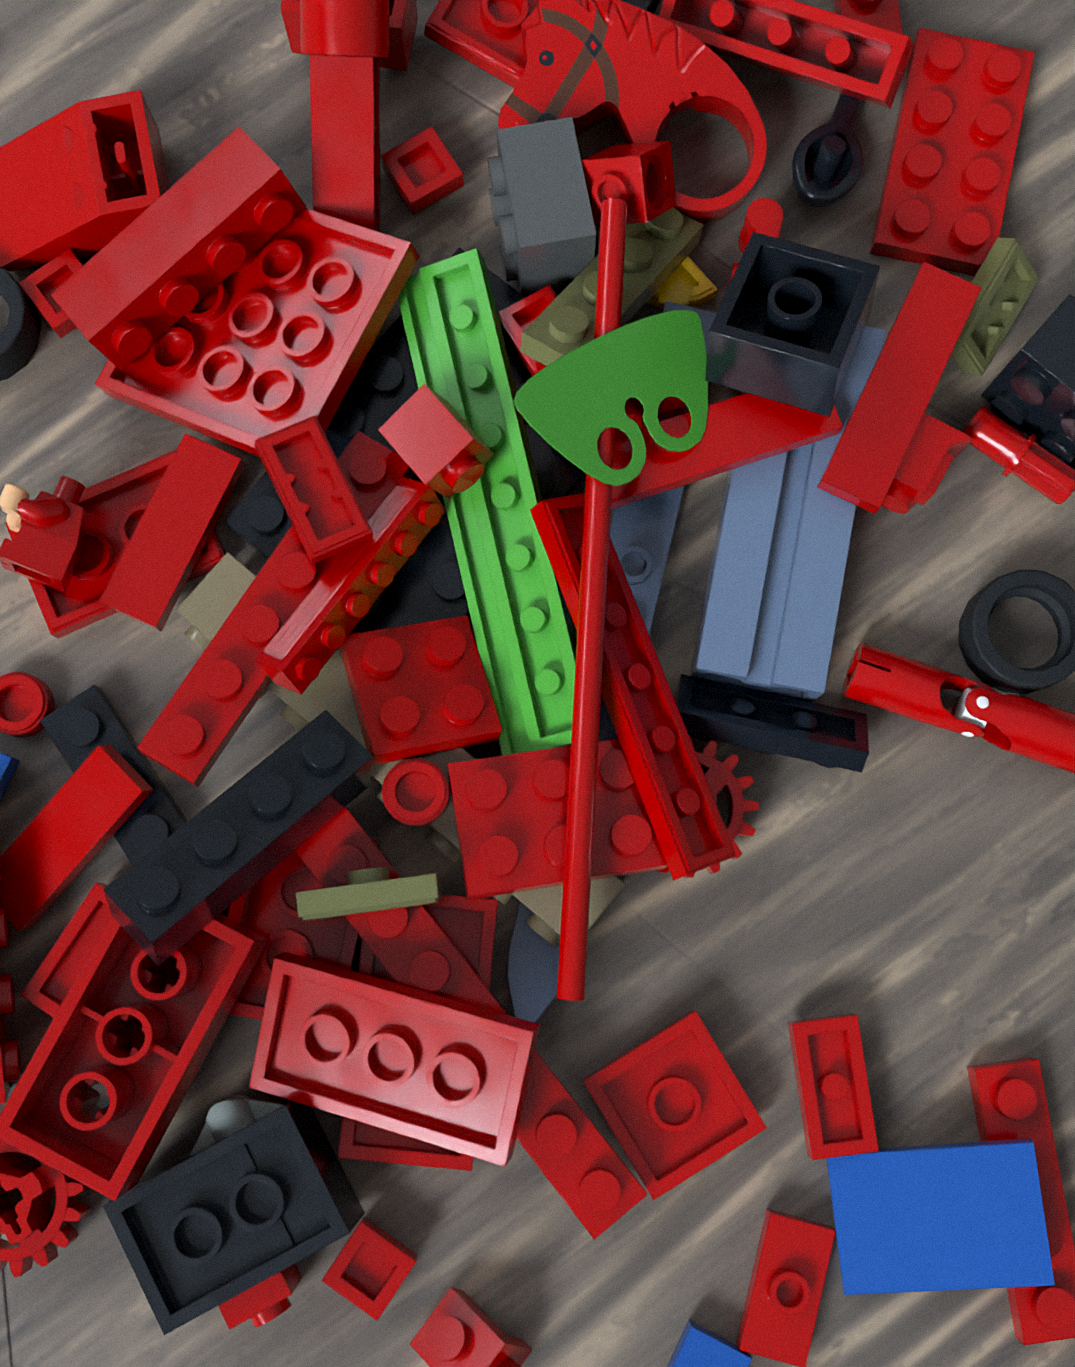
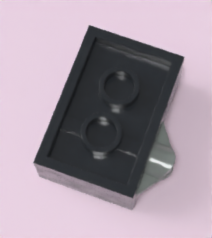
(235, 1209)

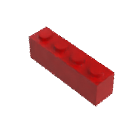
(800, 43)
(179, 249)

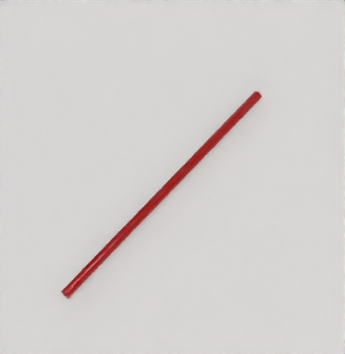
(590, 642)

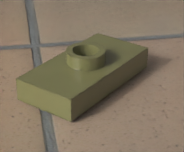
(1006, 285)
(369, 892)

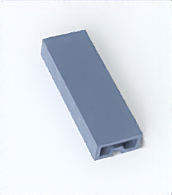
(780, 564)

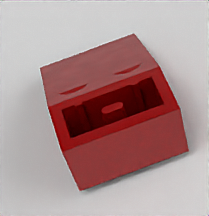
(78, 179)

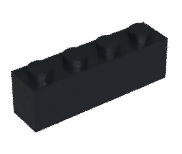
(239, 837)

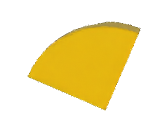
(685, 287)

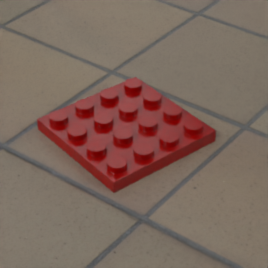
(273, 335)

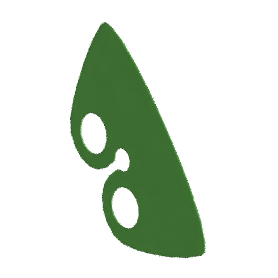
(590, 385)

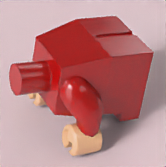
(47, 533)

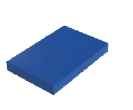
(940, 1218)

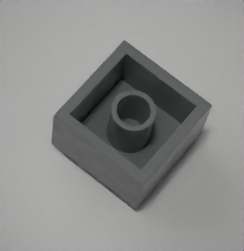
(541, 205)

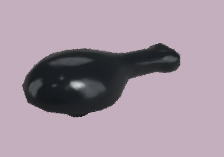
(829, 157)

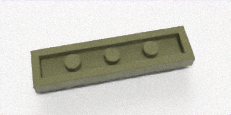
(651, 256)

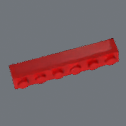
(350, 587)

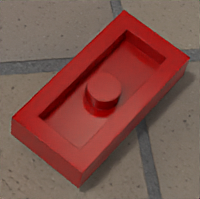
(832, 1086)

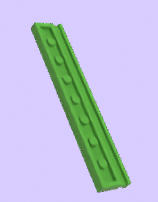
(504, 568)

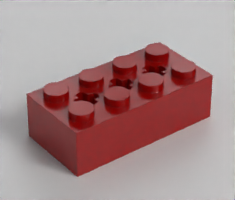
(88, 1043)

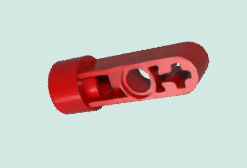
(345, 55)

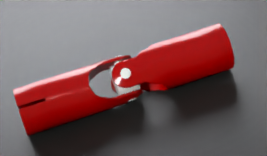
(1003, 720)

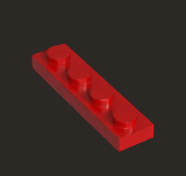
(1014, 1105)

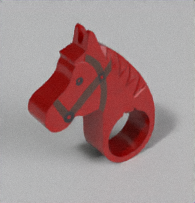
(639, 71)

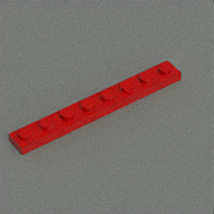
(423, 957)

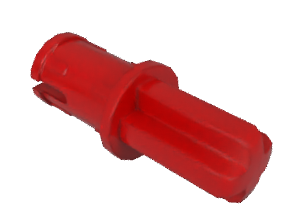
(1021, 456)

